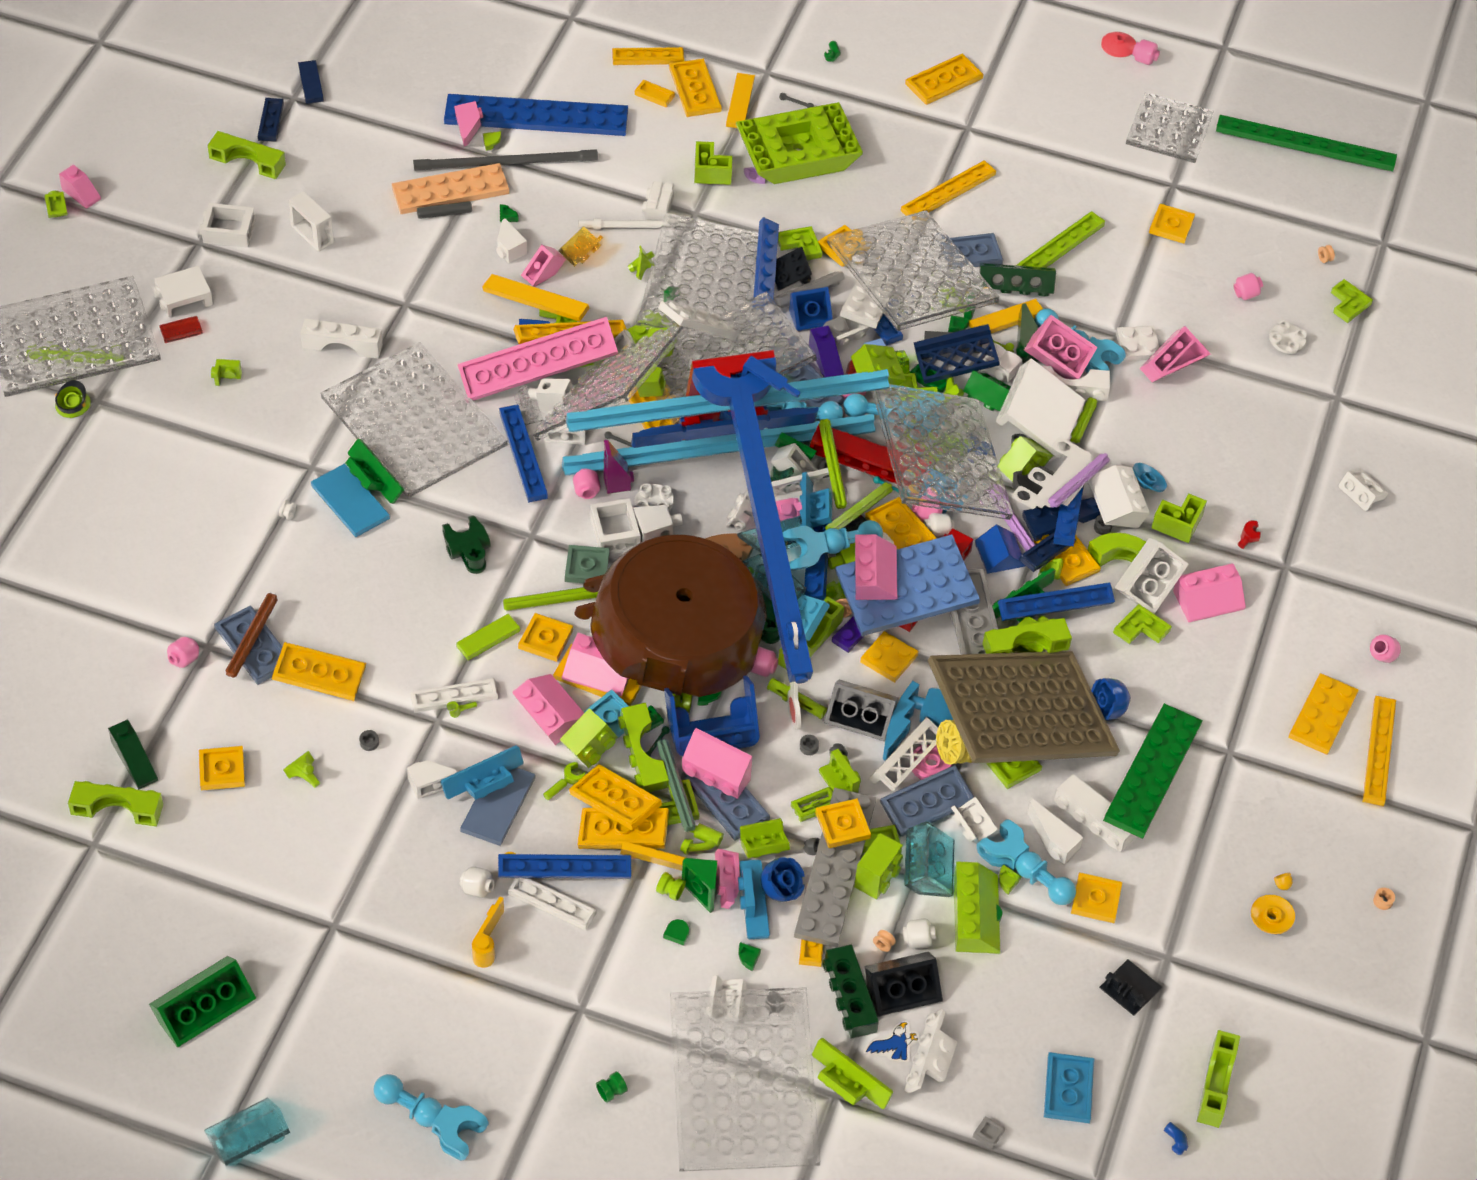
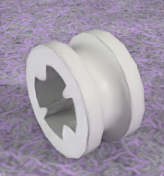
(287, 510)

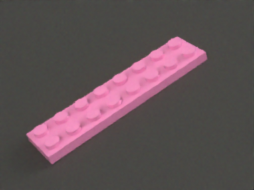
(538, 359)

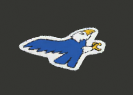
(894, 1046)

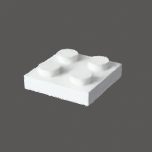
(1138, 342)

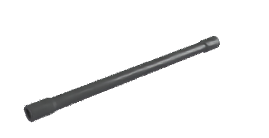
(582, 155)

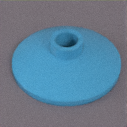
(1149, 477)

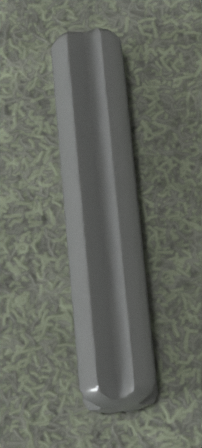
(444, 210)

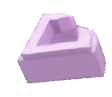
(752, 175)

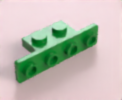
(372, 472)
(1029, 588)

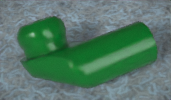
(833, 53)

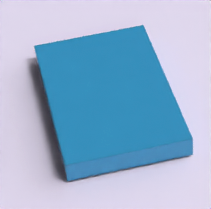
(1069, 1087)

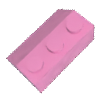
(1061, 348)
(875, 568)
(1210, 592)
(588, 667)
(548, 705)
(717, 763)

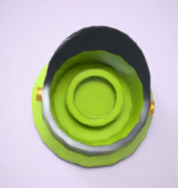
(72, 399)

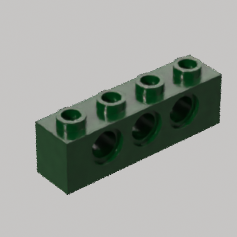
(1046, 275)
(845, 960)

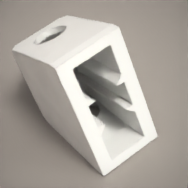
(550, 393)
(655, 521)

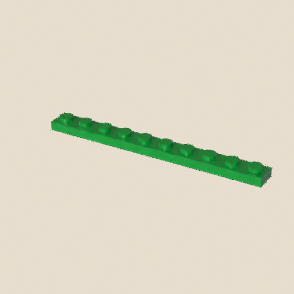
(1306, 143)

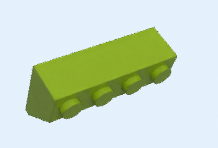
(976, 909)

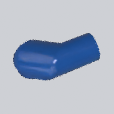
(1179, 1137)

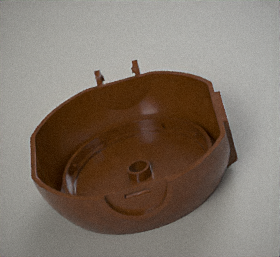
(670, 642)

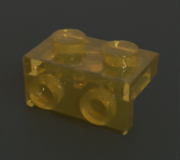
(580, 246)

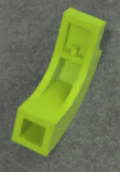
(1115, 546)

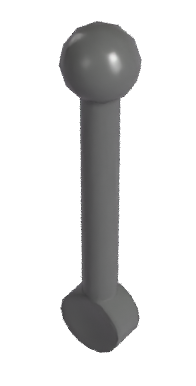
(783, 96)
(608, 435)

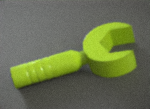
(568, 778)

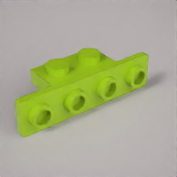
(848, 1077)

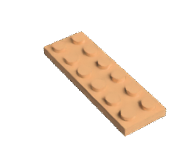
(450, 188)

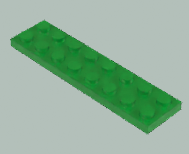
(1152, 771)

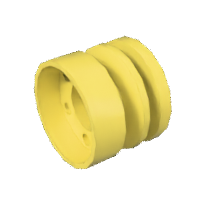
(950, 744)

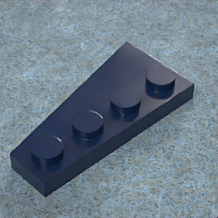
(1043, 520)

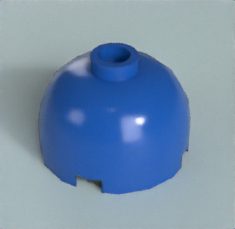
(1111, 697)
(782, 879)

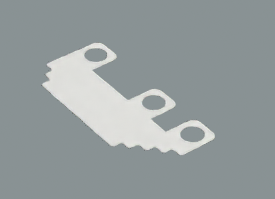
(1076, 461)

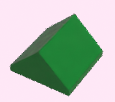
(701, 880)

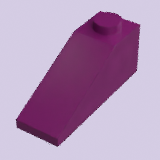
(616, 470)

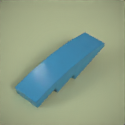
(900, 723)

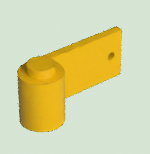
(483, 945)

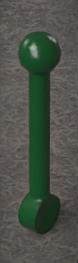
(665, 730)

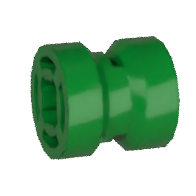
(612, 1086)

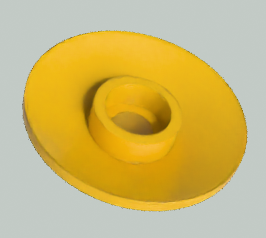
(1275, 907)

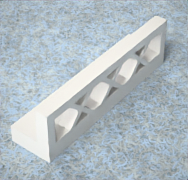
(795, 491)
(906, 745)

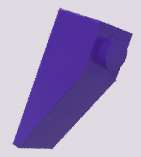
(826, 351)

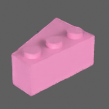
(1176, 353)

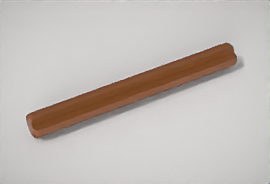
(251, 635)

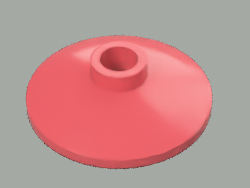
(1118, 44)

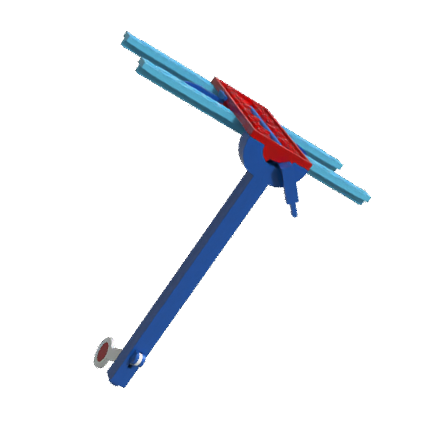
(728, 414)

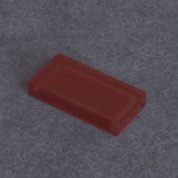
(180, 329)

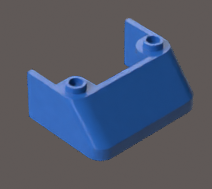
(737, 729)

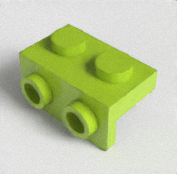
(839, 773)
(763, 838)

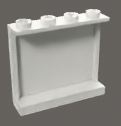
(1041, 407)

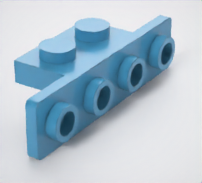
(815, 505)
(484, 776)
(753, 899)

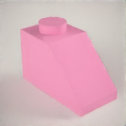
(468, 120)
(78, 186)
(543, 265)

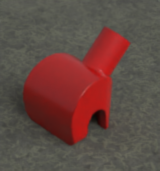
(1249, 534)

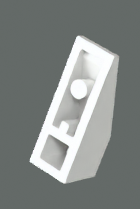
(1057, 837)

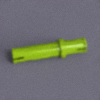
(804, 702)

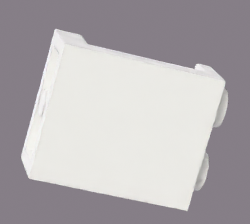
(182, 289)

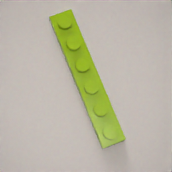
(1064, 241)

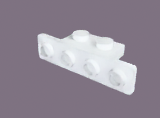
(933, 1053)

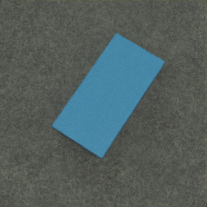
(349, 500)

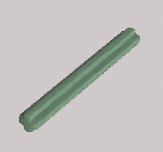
(676, 786)

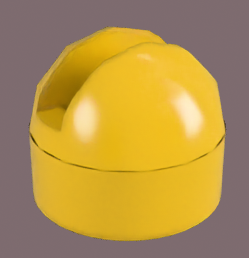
(1283, 881)

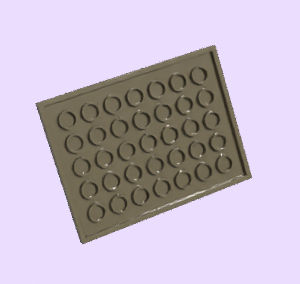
(1022, 706)

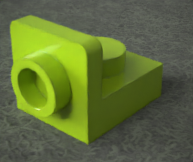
(55, 204)
(226, 369)

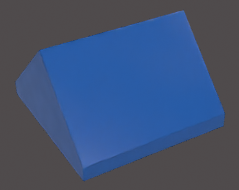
(810, 308)
(999, 550)

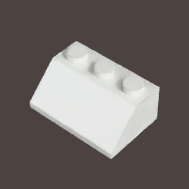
(1119, 497)
(1151, 575)

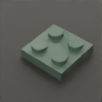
(585, 563)

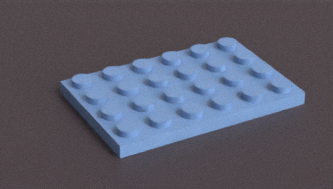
(929, 583)

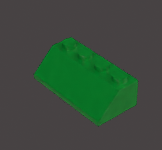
(987, 390)
(203, 1000)

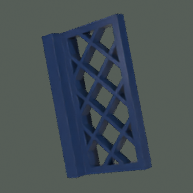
(952, 344)

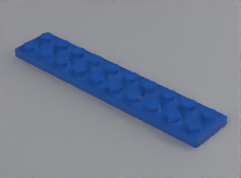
(543, 114)

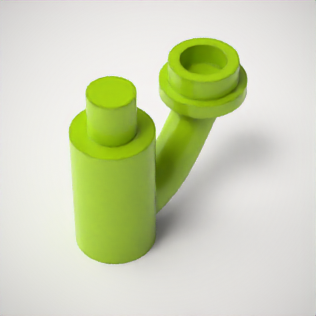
(711, 838)

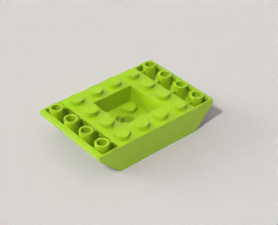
(820, 133)

